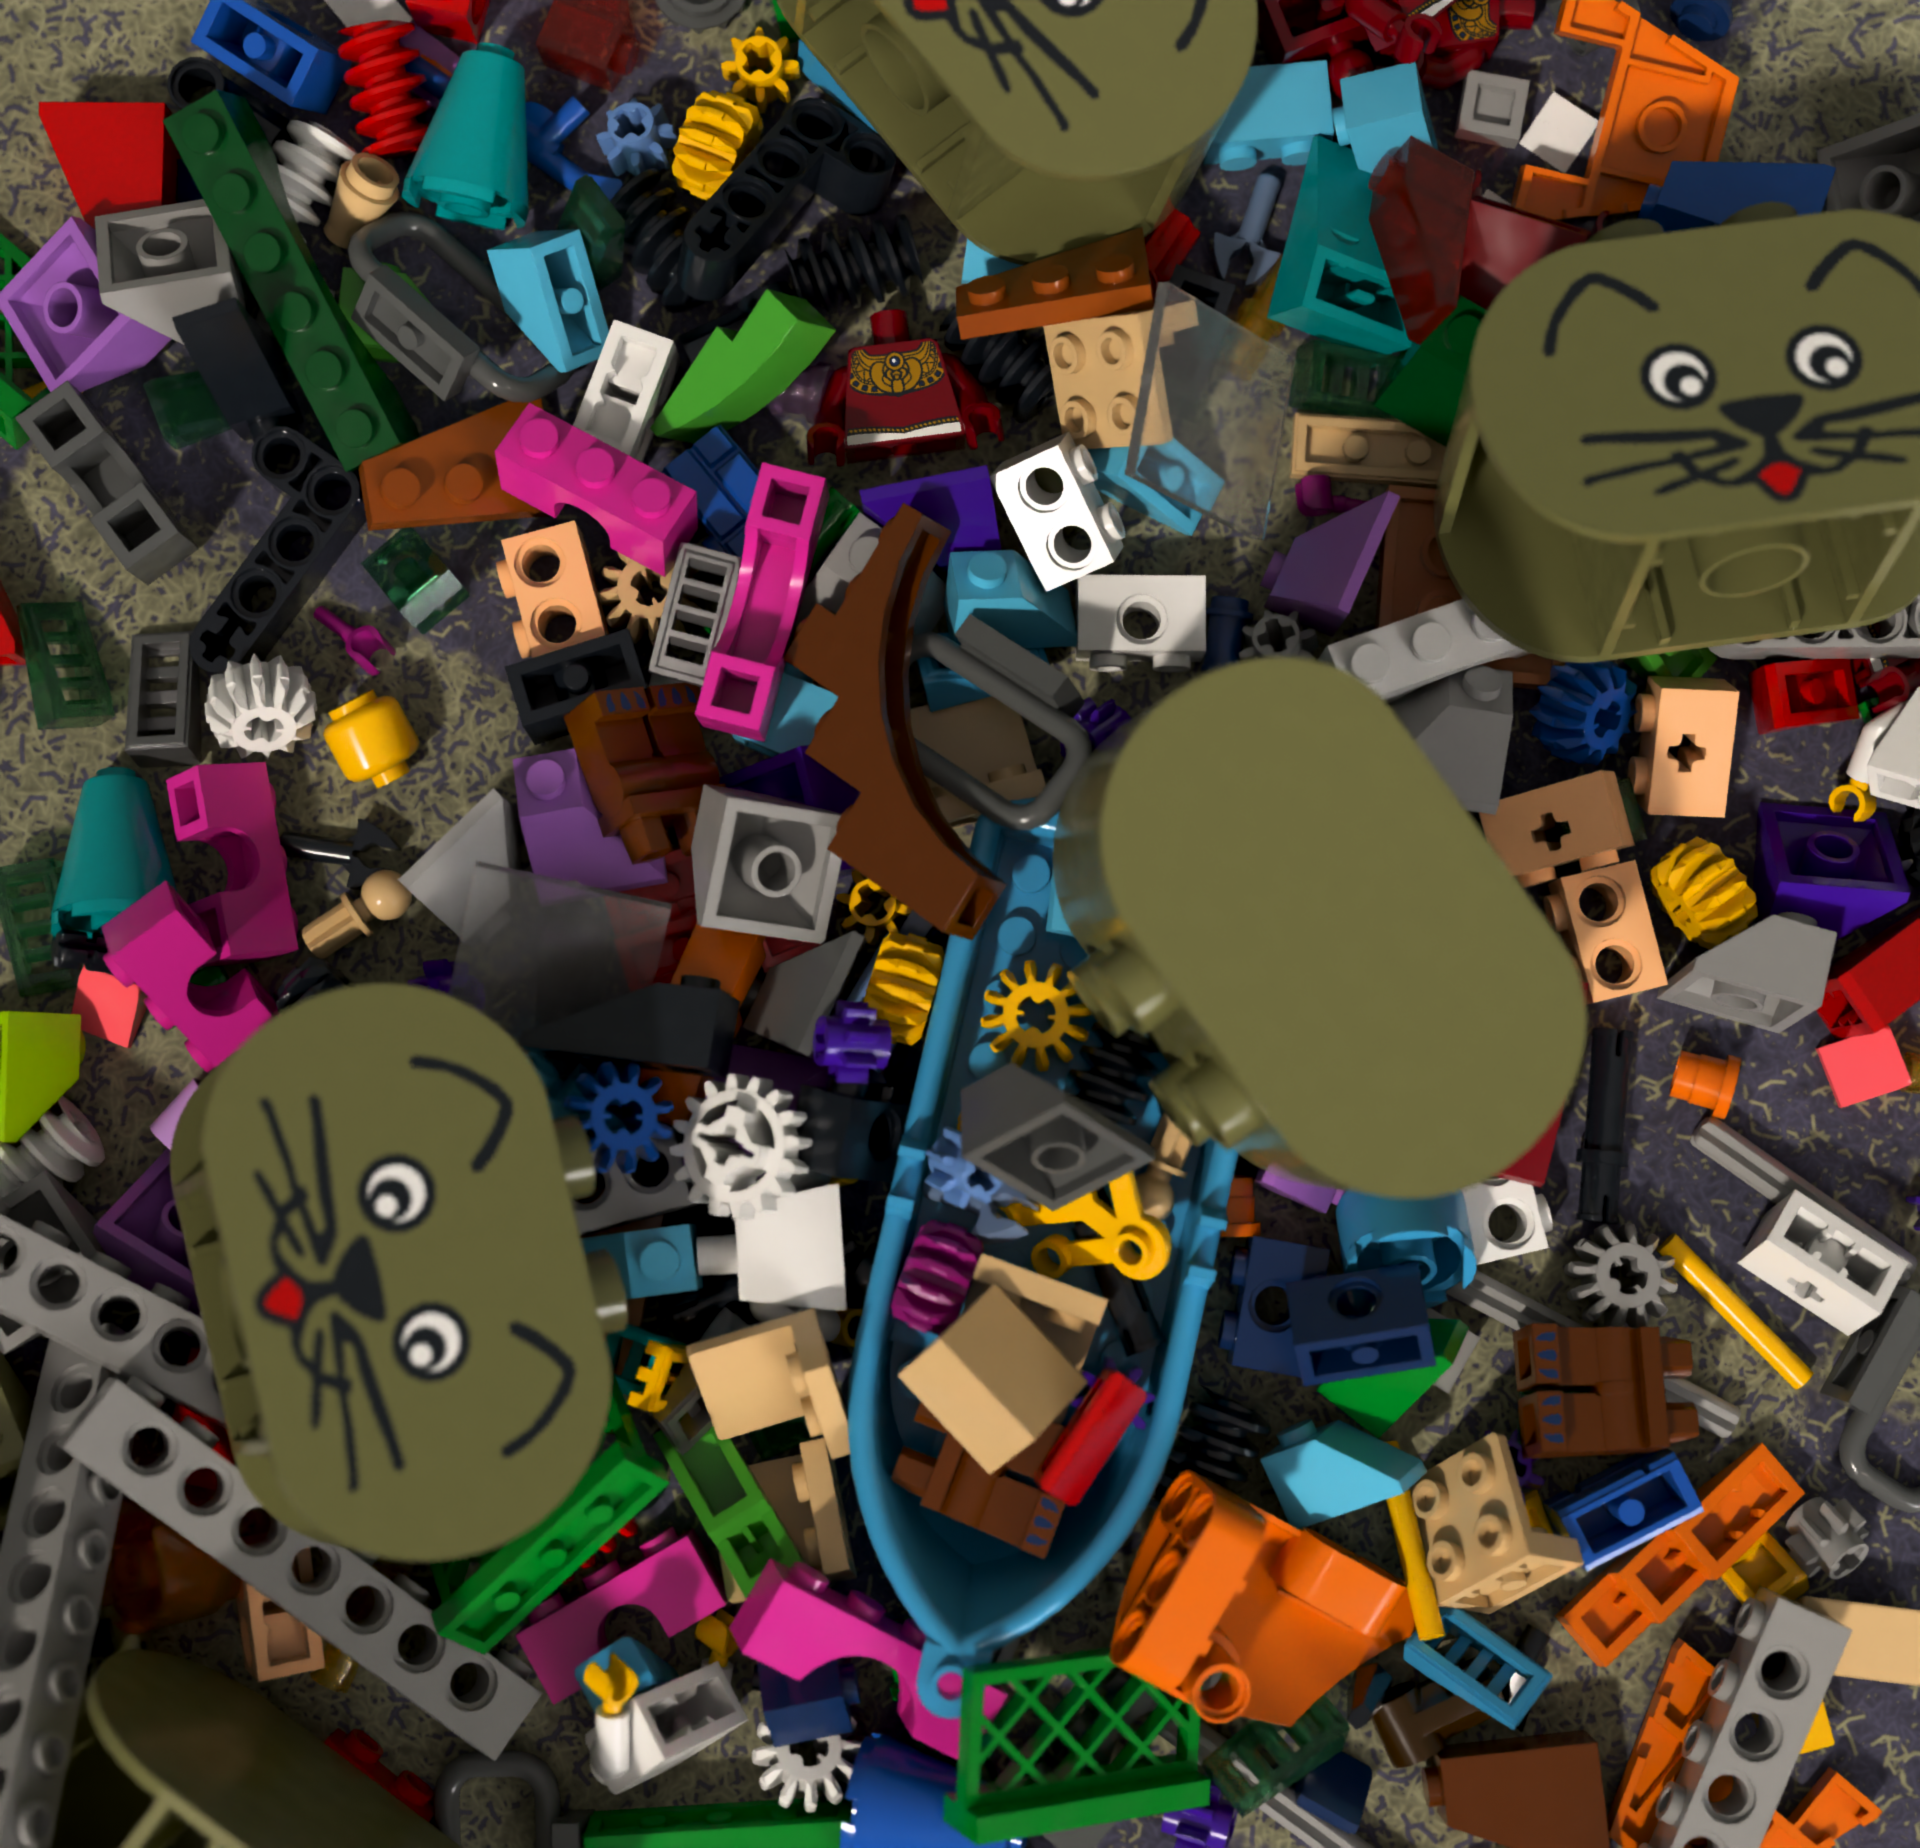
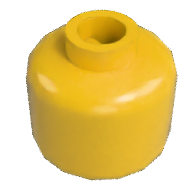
(371, 738)

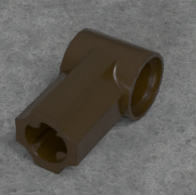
(1422, 1717)

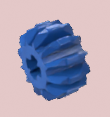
(1584, 711)
(642, 1118)

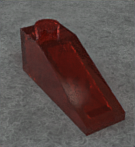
(590, 40)
(1421, 231)

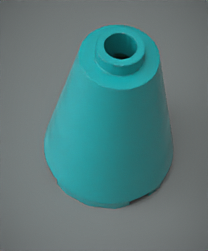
(476, 144)
(111, 852)

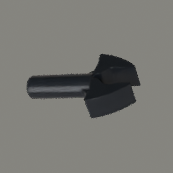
(340, 851)

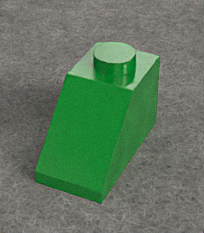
(1384, 1398)

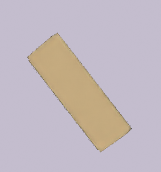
(1882, 1640)

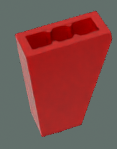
(113, 154)
(1874, 981)

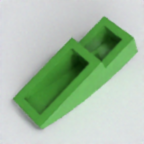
(744, 368)
(731, 1506)

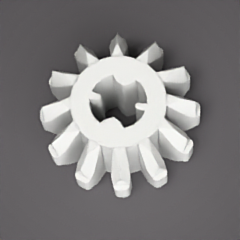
(260, 706)
(805, 1779)

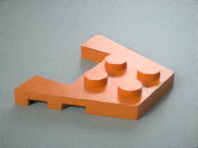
(1657, 109)
(1680, 1699)

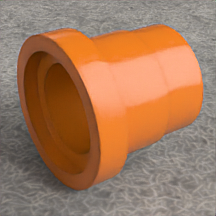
(1706, 1081)
(1241, 1209)

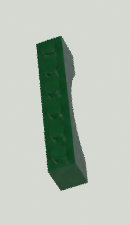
(249, 204)

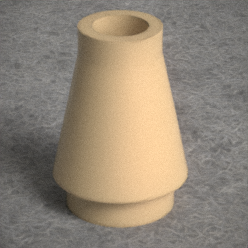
(361, 195)

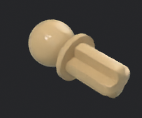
(380, 898)
(1170, 1156)

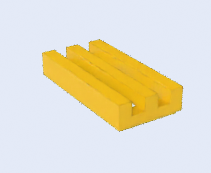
(658, 1375)

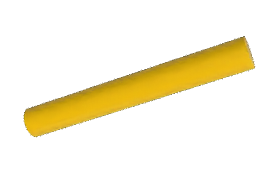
(1736, 1312)
(1414, 1565)

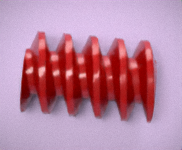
(386, 87)

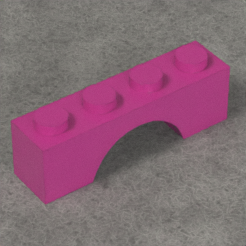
(769, 592)
(801, 1624)

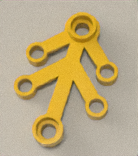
(1114, 1226)

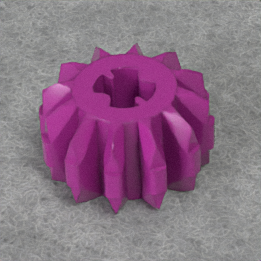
(936, 1277)

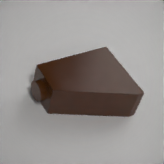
(1522, 1790)

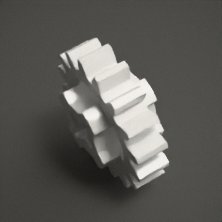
(722, 1169)

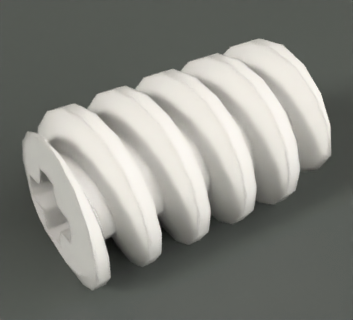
(309, 166)
(57, 1148)

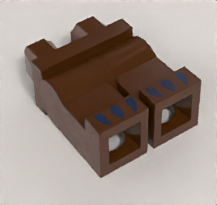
(644, 764)
(1623, 1387)
(992, 1502)

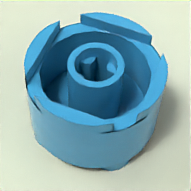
(1405, 1230)

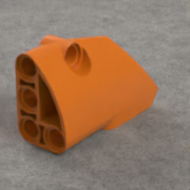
(1251, 1599)

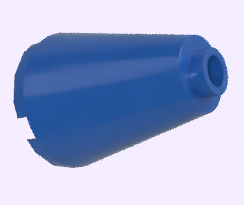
(902, 1800)

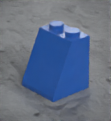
(1710, 192)

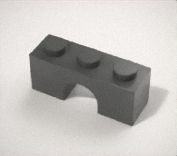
(108, 481)

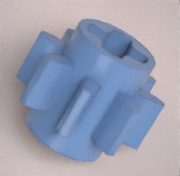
(637, 138)
(956, 1175)

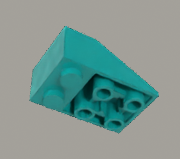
(1331, 264)

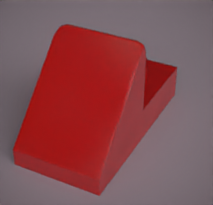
(1802, 694)

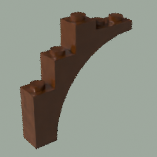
(868, 740)

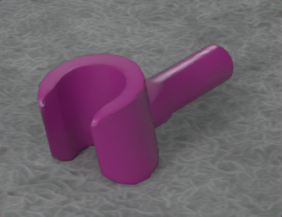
(1316, 498)
(359, 641)

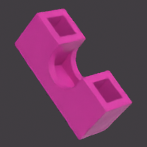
(559, 464)
(235, 814)
(159, 948)
(670, 1580)

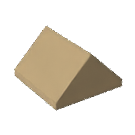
(993, 1379)

